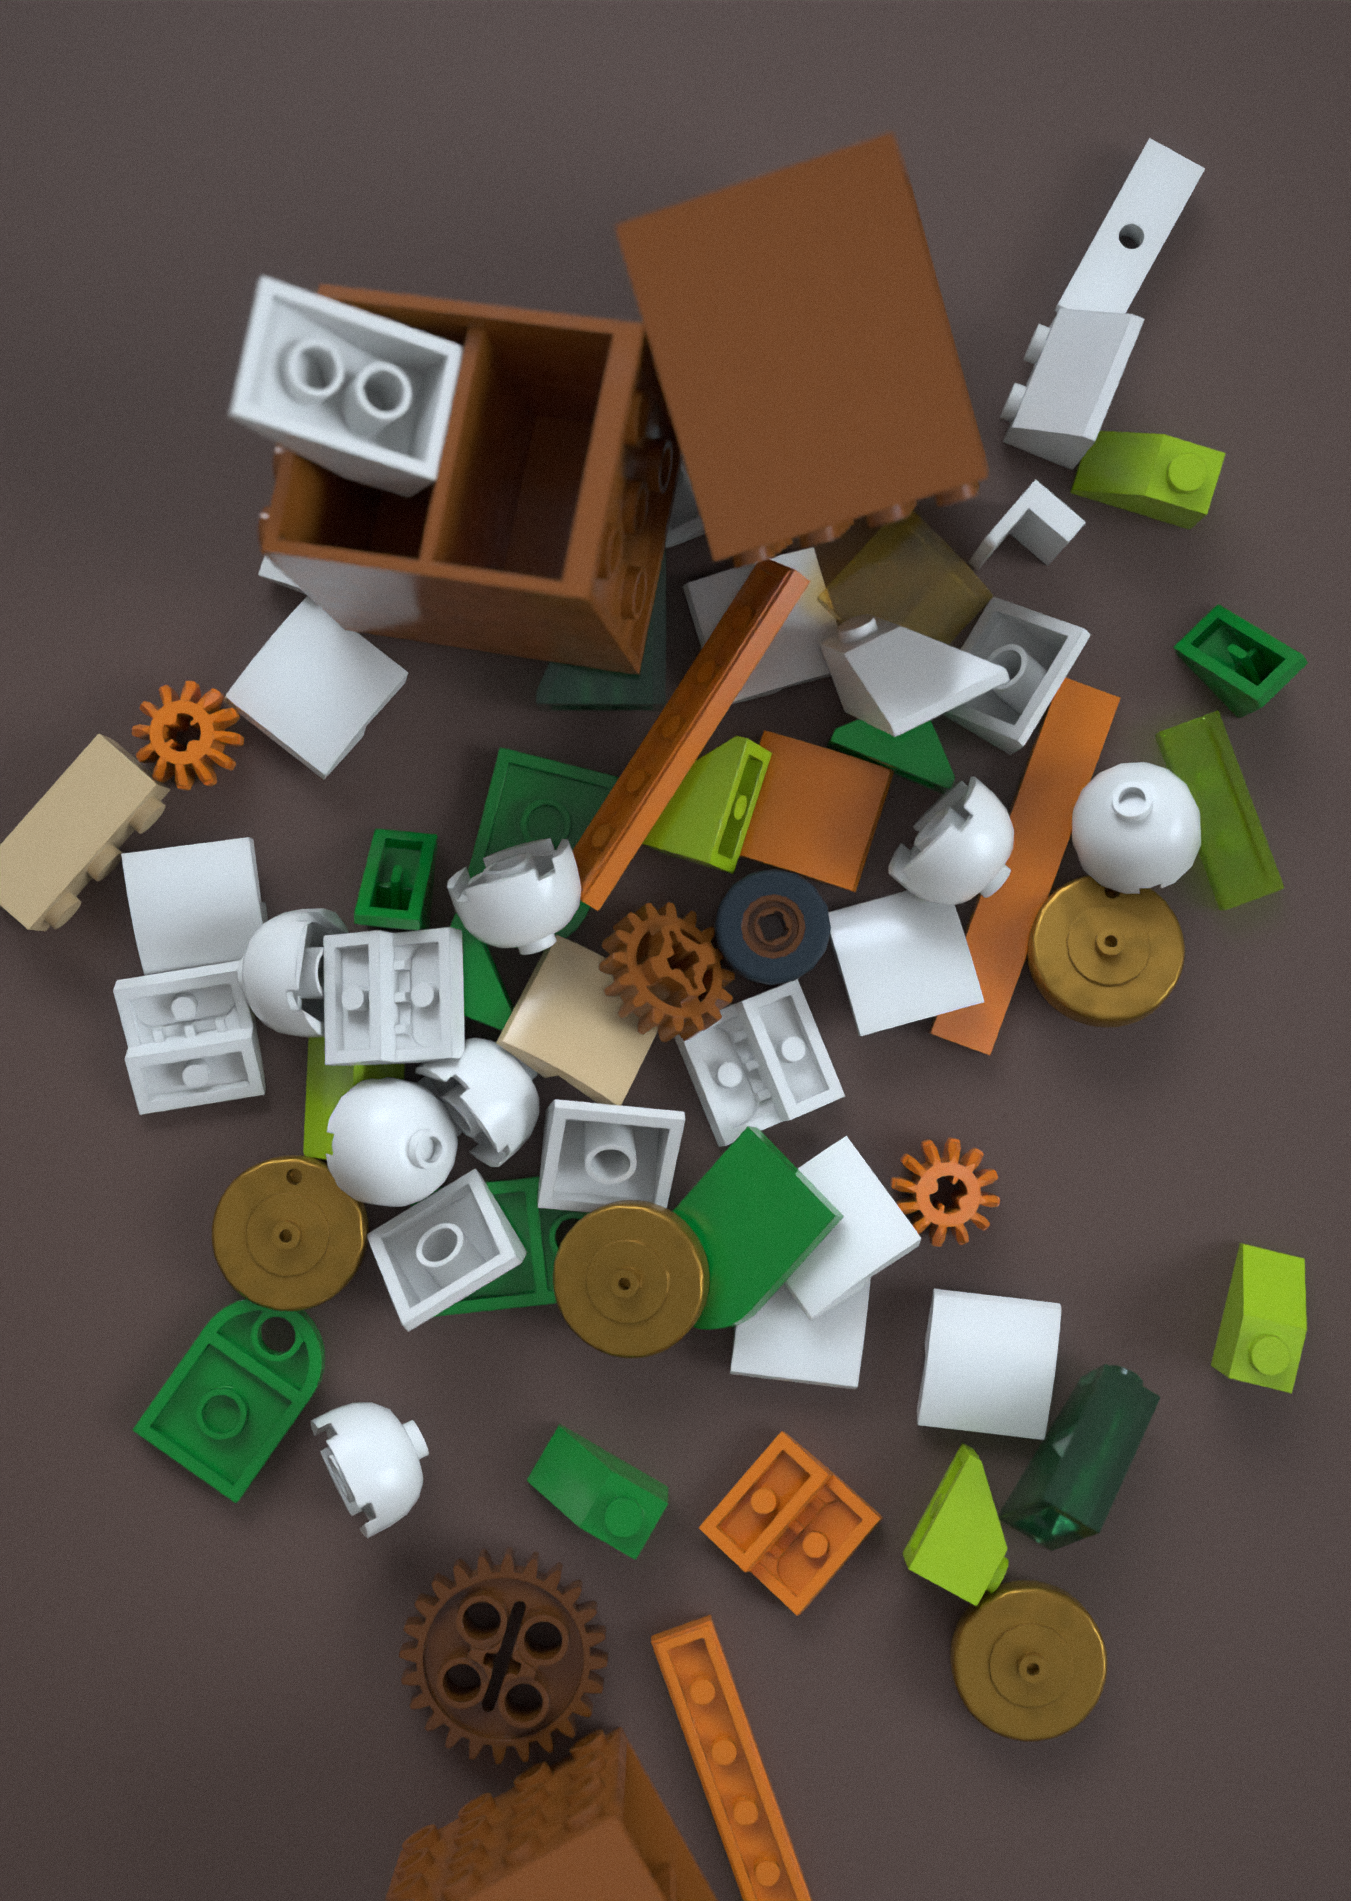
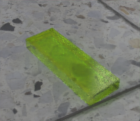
(1231, 833)

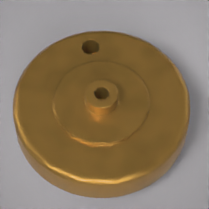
(1105, 953)
(288, 1234)
(631, 1279)
(1028, 1661)

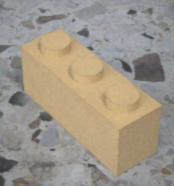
(76, 833)

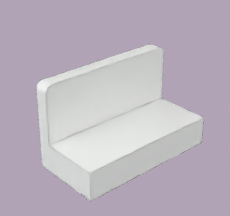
(1037, 522)

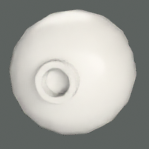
(1136, 827)
(958, 847)
(519, 896)
(286, 971)
(487, 1098)
(391, 1142)
(373, 1461)

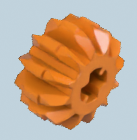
(175, 718)
(965, 1200)

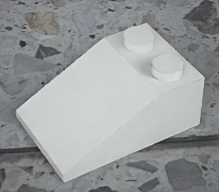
(346, 388)

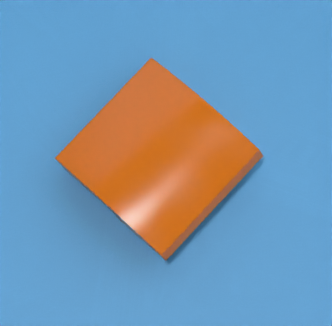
(816, 812)
(791, 1523)

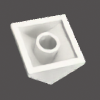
(1037, 659)
(607, 1155)
(444, 1249)

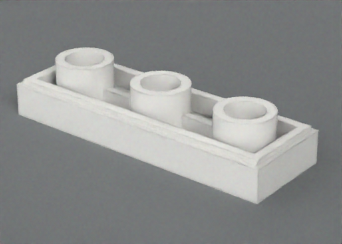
(1146, 213)

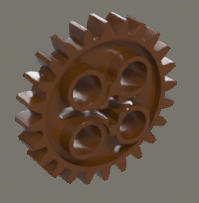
(556, 1670)

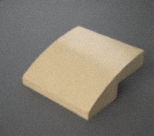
(573, 1029)

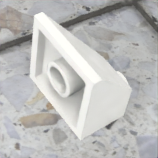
(901, 676)

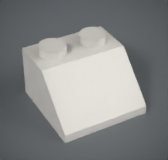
(1070, 383)

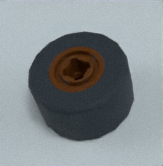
(758, 943)

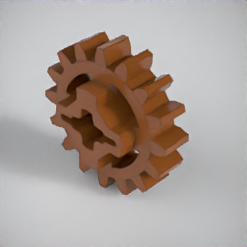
(666, 972)

